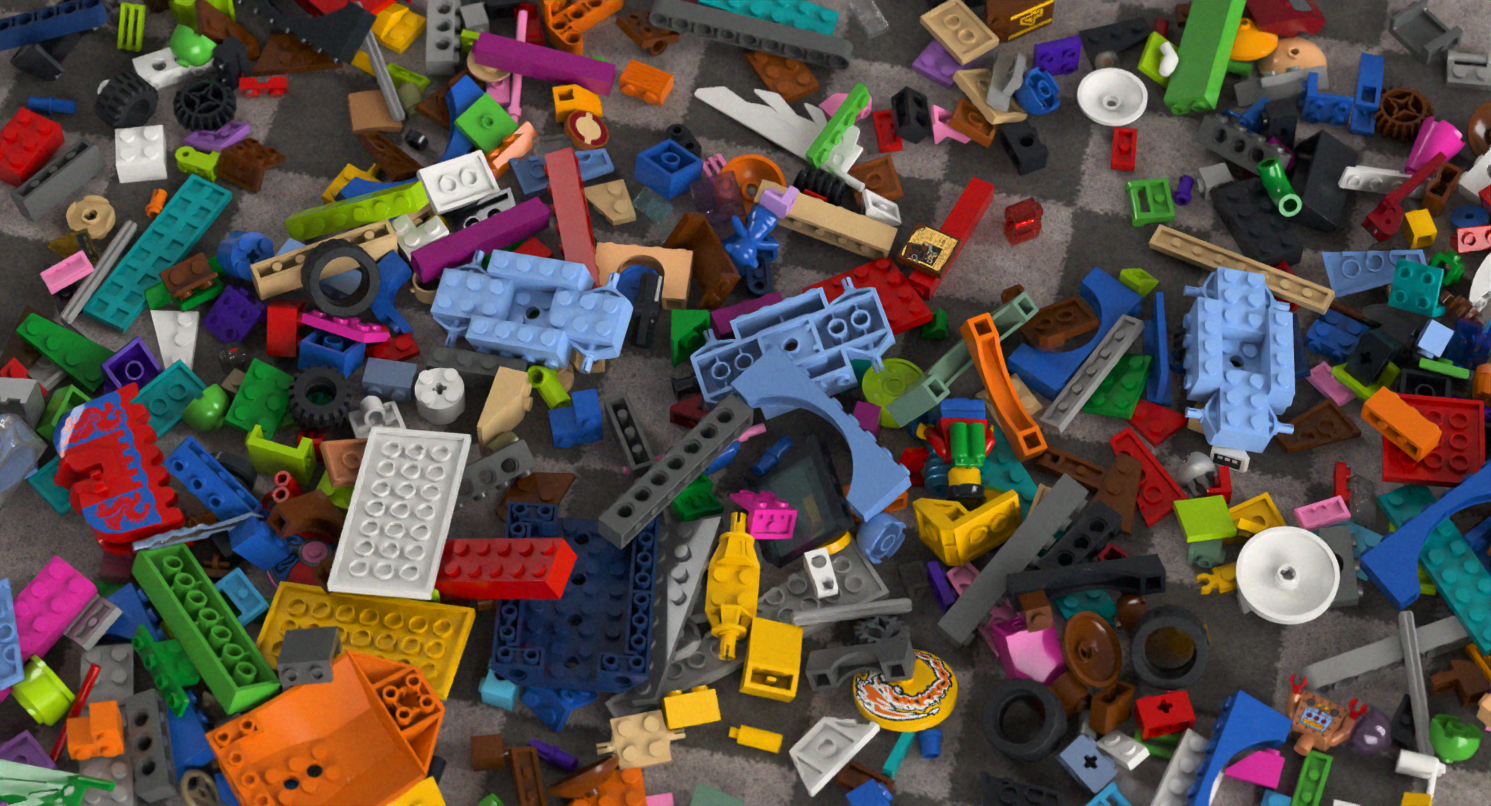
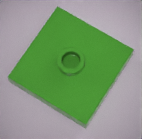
(485, 124)
(1444, 367)

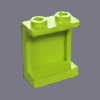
(274, 457)

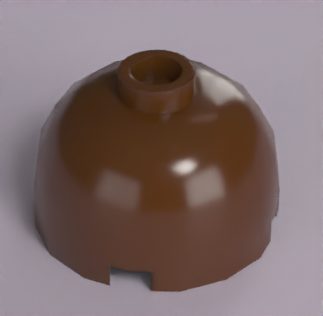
(1129, 609)

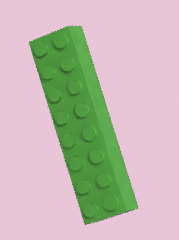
(206, 628)

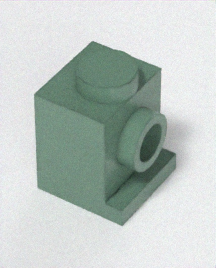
(1206, 553)

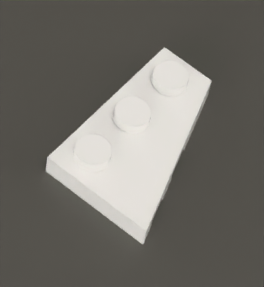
(176, 335)

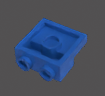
(1334, 336)

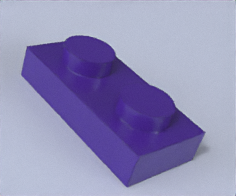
(938, 582)

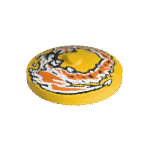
(908, 703)

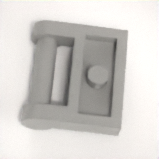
(1468, 76)

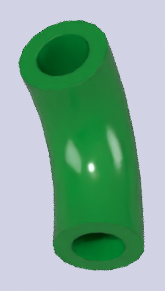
(1278, 186)

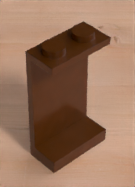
(710, 261)

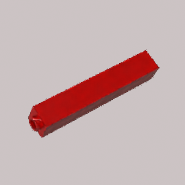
(959, 224)

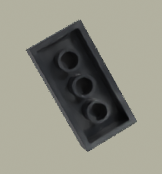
(1257, 224)

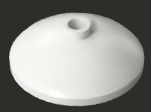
(1112, 88)

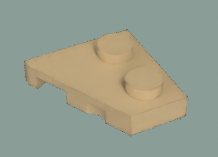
(612, 201)

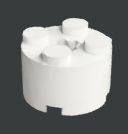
(440, 395)

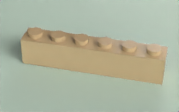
(835, 224)
(284, 271)

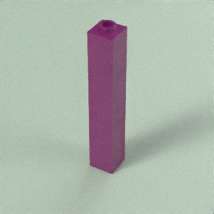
(543, 63)
(485, 235)

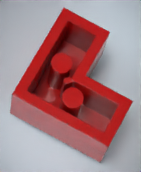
(284, 327)

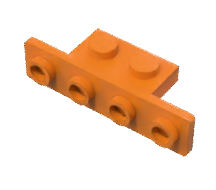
(512, 146)

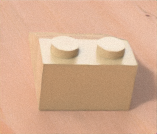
(505, 405)

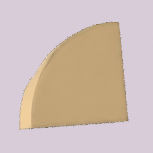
(565, 377)

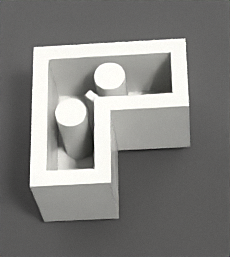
(412, 237)

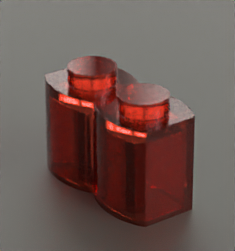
(1022, 221)

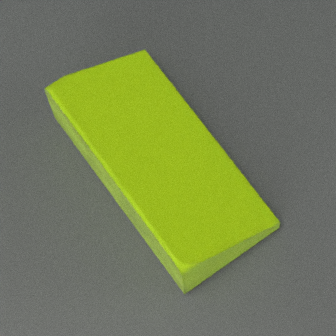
(401, 75)

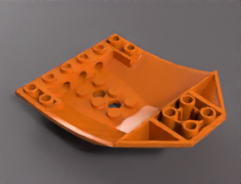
(366, 724)

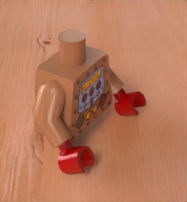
(1319, 721)

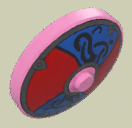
(305, 554)

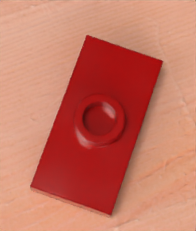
(885, 131)

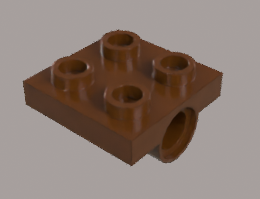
(645, 34)

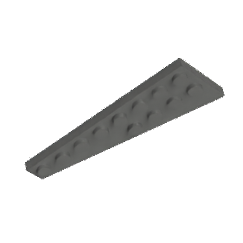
(681, 563)

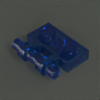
(1463, 341)

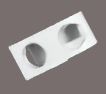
(821, 573)

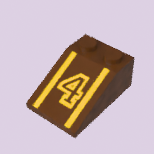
(1016, 17)

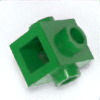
(1456, 272)

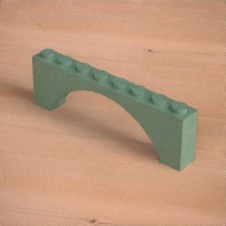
(933, 383)

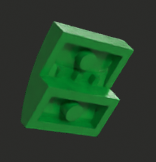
(697, 501)

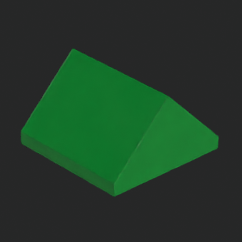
(687, 333)

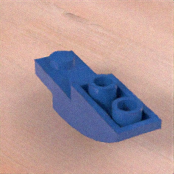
(1367, 88)

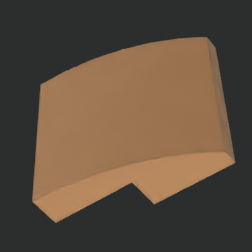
(370, 113)

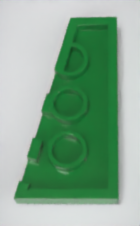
(67, 350)

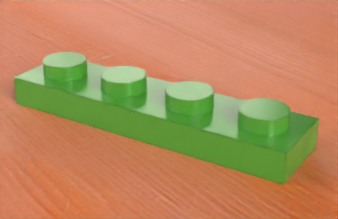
(834, 130)

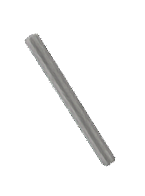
(383, 77)
(101, 268)
(1415, 682)

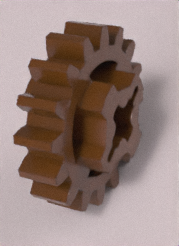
(1458, 307)

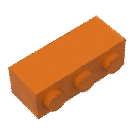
(1401, 423)

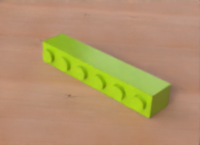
(357, 211)

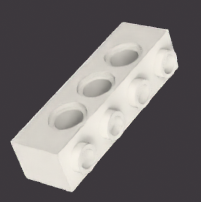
(162, 70)

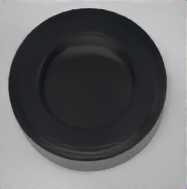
(416, 140)

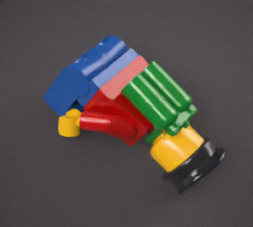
(961, 438)

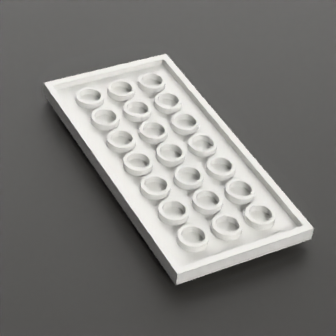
(400, 513)

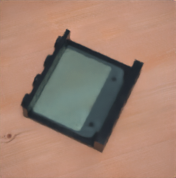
(815, 491)

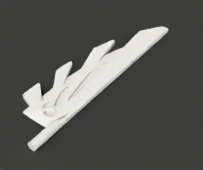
(786, 128)

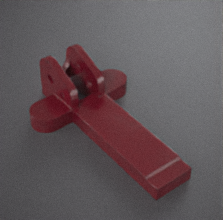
(1386, 217)

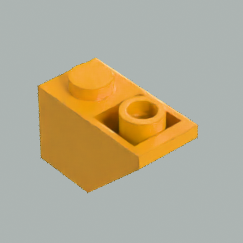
(572, 98)

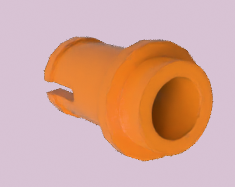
(156, 204)

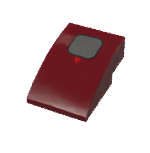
(1285, 16)

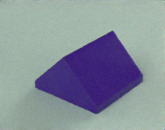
(130, 365)

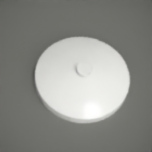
(1287, 575)

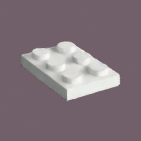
(458, 182)

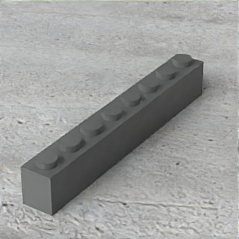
(1013, 557)

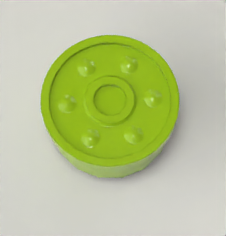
(887, 385)
(42, 693)

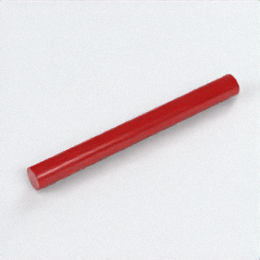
(75, 710)

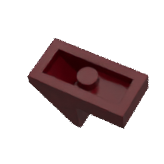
(688, 412)

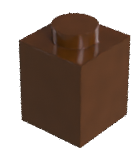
(1035, 611)
(488, 752)

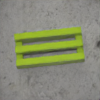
(122, 26)

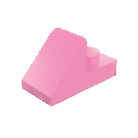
(940, 128)

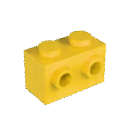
(690, 708)

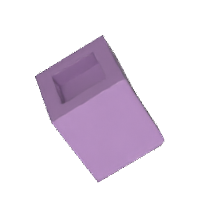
(778, 202)

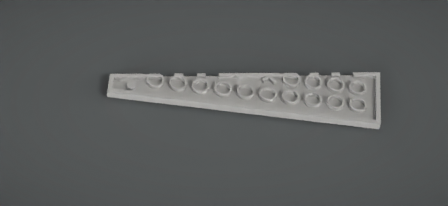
(856, 584)

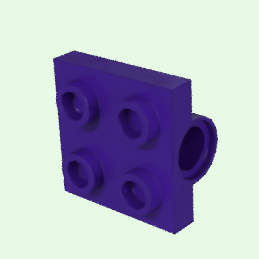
(1058, 56)

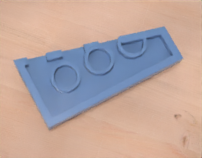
(532, 178)
(1365, 270)
(10, 654)

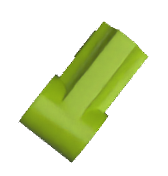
(548, 386)

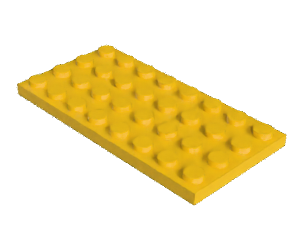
(375, 625)

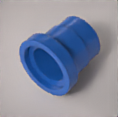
(929, 743)

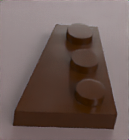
(219, 27)

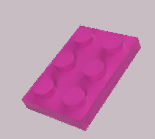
(346, 327)

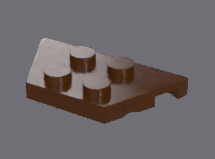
(290, 55)
(537, 488)

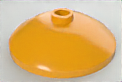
(1251, 42)

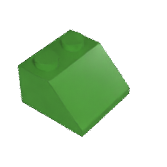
(60, 403)

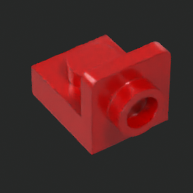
(914, 461)
(1221, 484)

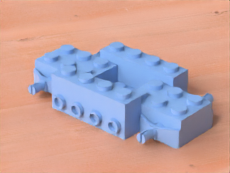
(496, 304)
(1244, 324)
(825, 335)

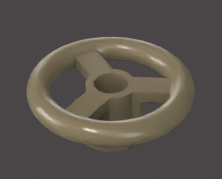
(198, 794)

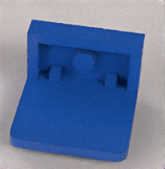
(1321, 106)
(555, 705)

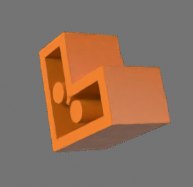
(97, 734)

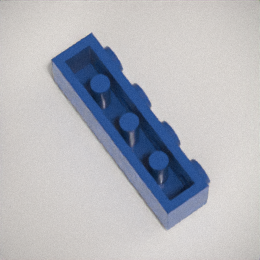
(209, 481)

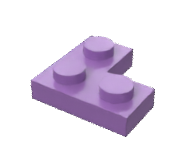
(224, 137)

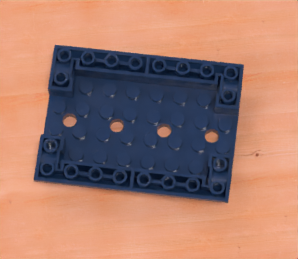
(612, 606)

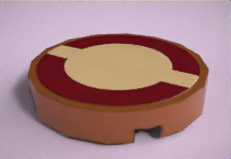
(586, 130)

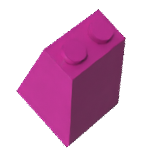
(1028, 654)

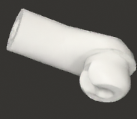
(1169, 61)

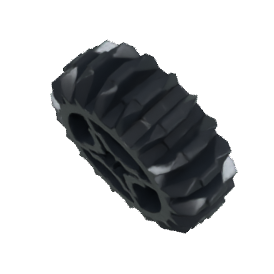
(207, 110)

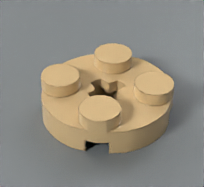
(95, 205)

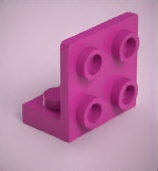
(767, 514)

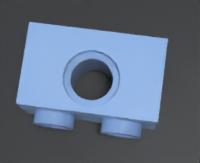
(1433, 339)

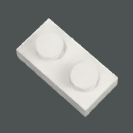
(1122, 749)

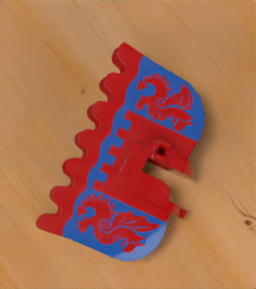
(116, 471)

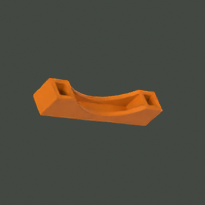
(985, 349)

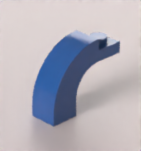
(393, 275)

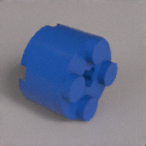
(241, 250)

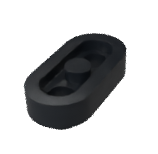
(684, 138)

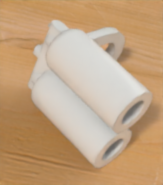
(1420, 766)

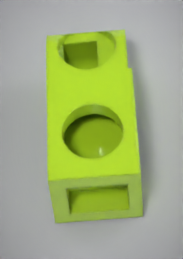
(198, 163)

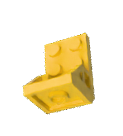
(965, 535)

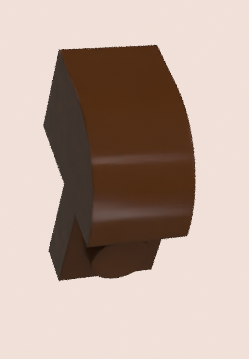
(1461, 677)

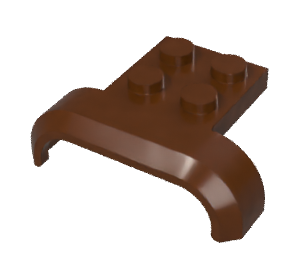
(1054, 322)

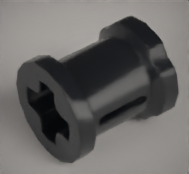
(685, 385)

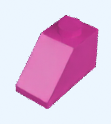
(1259, 768)

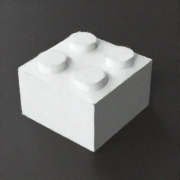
(141, 153)

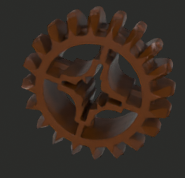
(1401, 113)

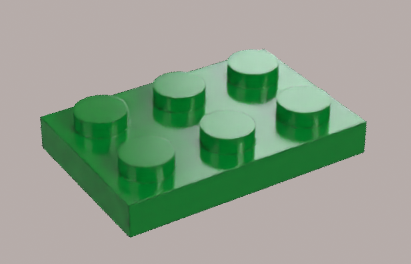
(1121, 388)
(260, 399)

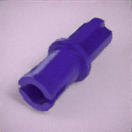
(554, 756)

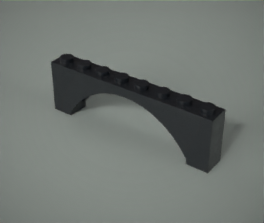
(335, 33)

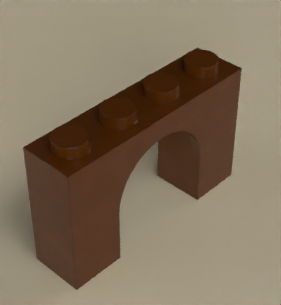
(310, 513)

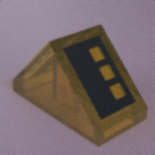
(73, 243)

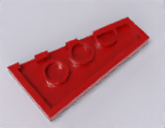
(1156, 486)

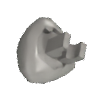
(1195, 470)

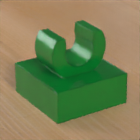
(936, 327)

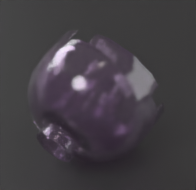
(1370, 733)

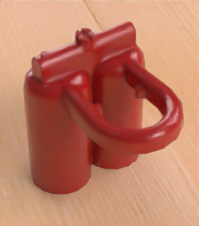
(287, 489)

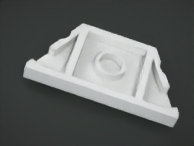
(828, 749)

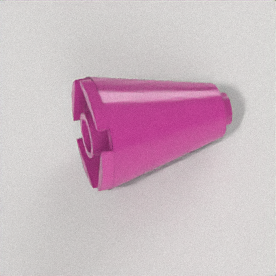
(1430, 141)

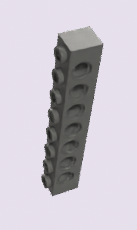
(621, 530)

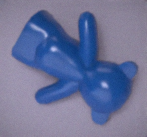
(759, 224)

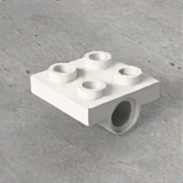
(374, 414)

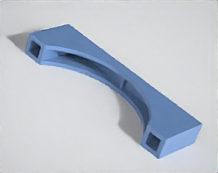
(781, 382)

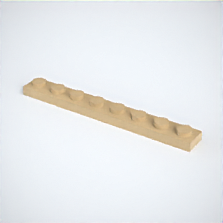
(1211, 256)

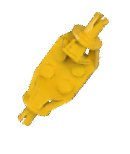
(732, 586)

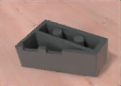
(22, 398)

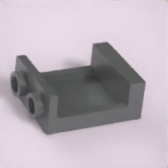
(1423, 32)
(308, 655)

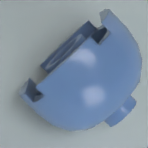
(880, 536)

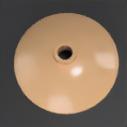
(1291, 53)

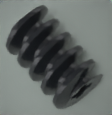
(820, 185)

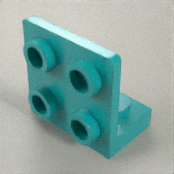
(1417, 288)

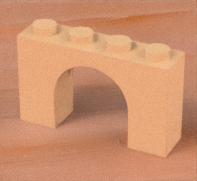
(671, 264)

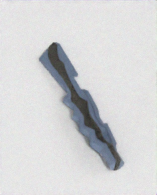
(191, 534)

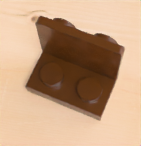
(246, 163)

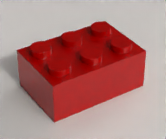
(27, 146)

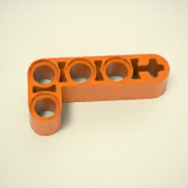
(570, 23)

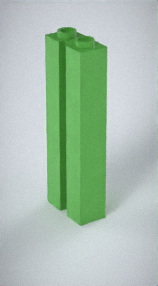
(1203, 55)

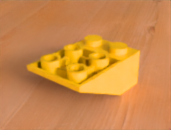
(772, 660)

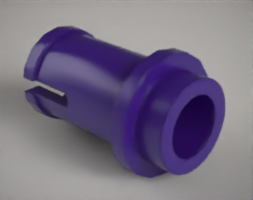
(1182, 195)

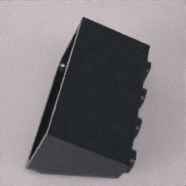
(1315, 180)

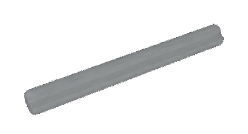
(851, 611)

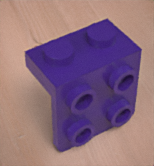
(235, 314)

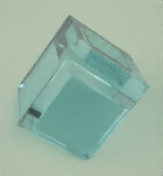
(652, 205)

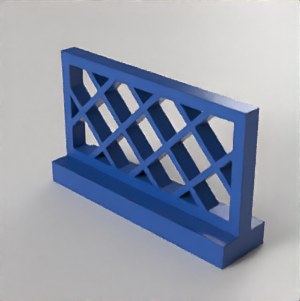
(1156, 345)

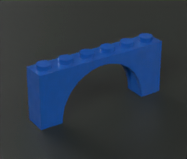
(1051, 372)

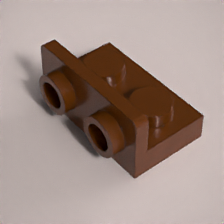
(188, 275)

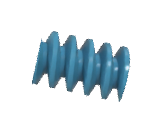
(936, 474)

